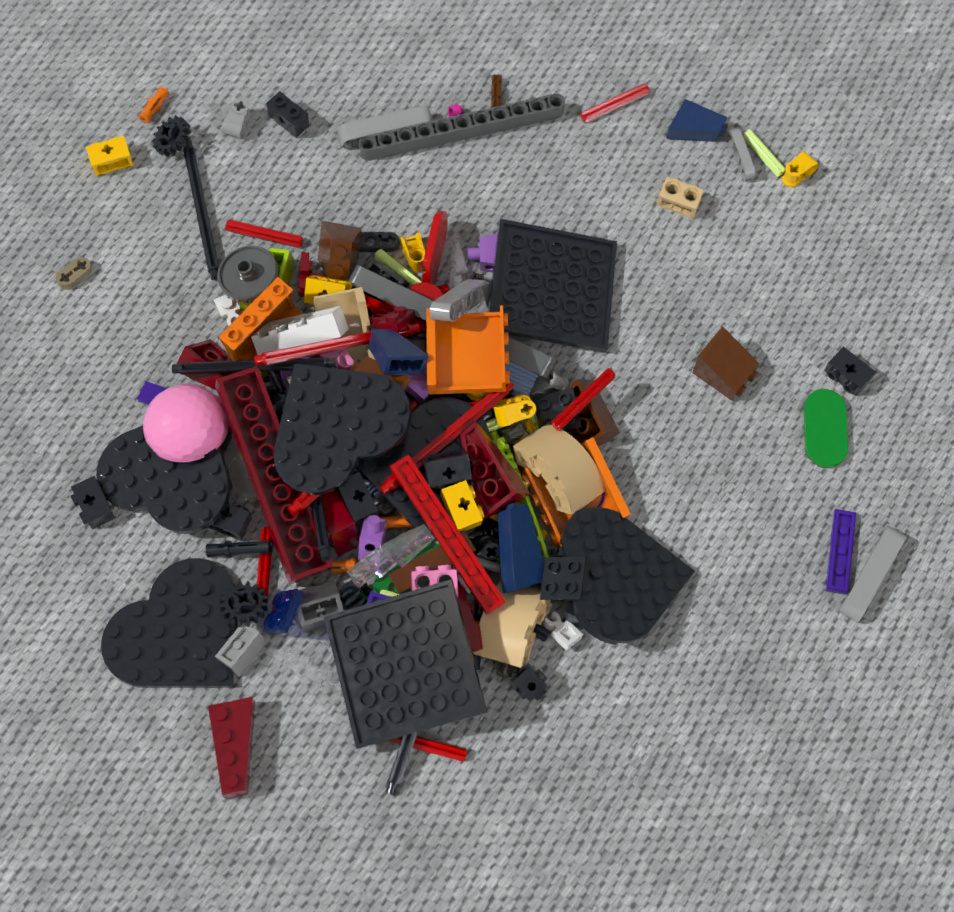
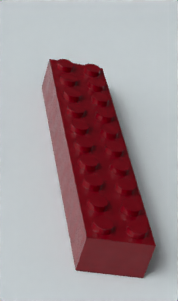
(255, 433)

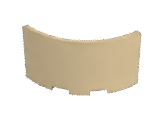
(355, 314)
(564, 465)
(509, 629)

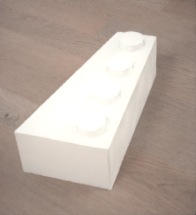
(300, 330)

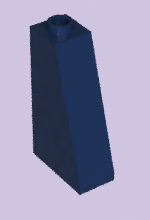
(519, 549)

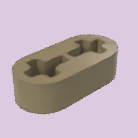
(73, 273)

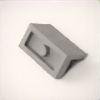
(241, 649)

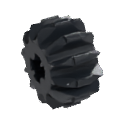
(354, 596)

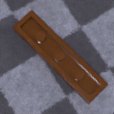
(402, 576)

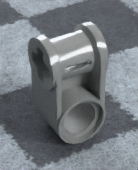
(237, 118)
(551, 384)

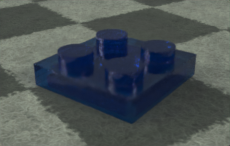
(283, 611)

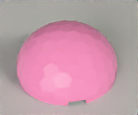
(185, 423)

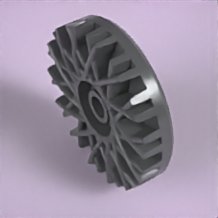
(247, 273)

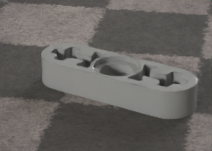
(741, 154)

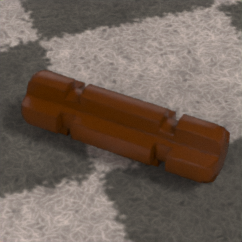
(496, 90)

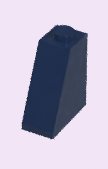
(696, 124)
(396, 354)

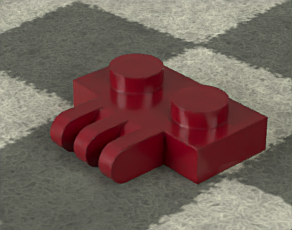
(304, 272)
(393, 320)

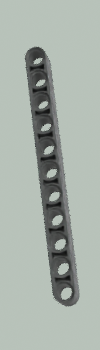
(453, 125)
(401, 296)

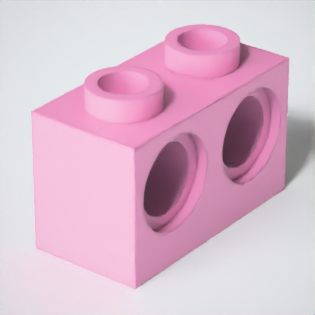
(433, 575)

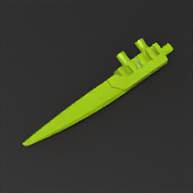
(502, 445)

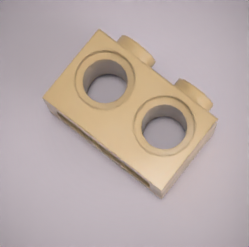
(678, 201)

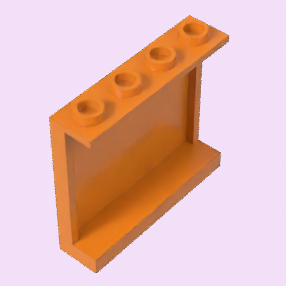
(269, 306)
(468, 353)
(556, 519)

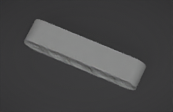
(352, 132)
(459, 300)
(872, 574)

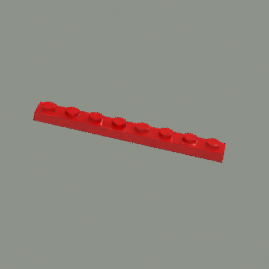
(447, 534)

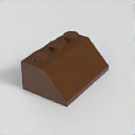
(594, 418)

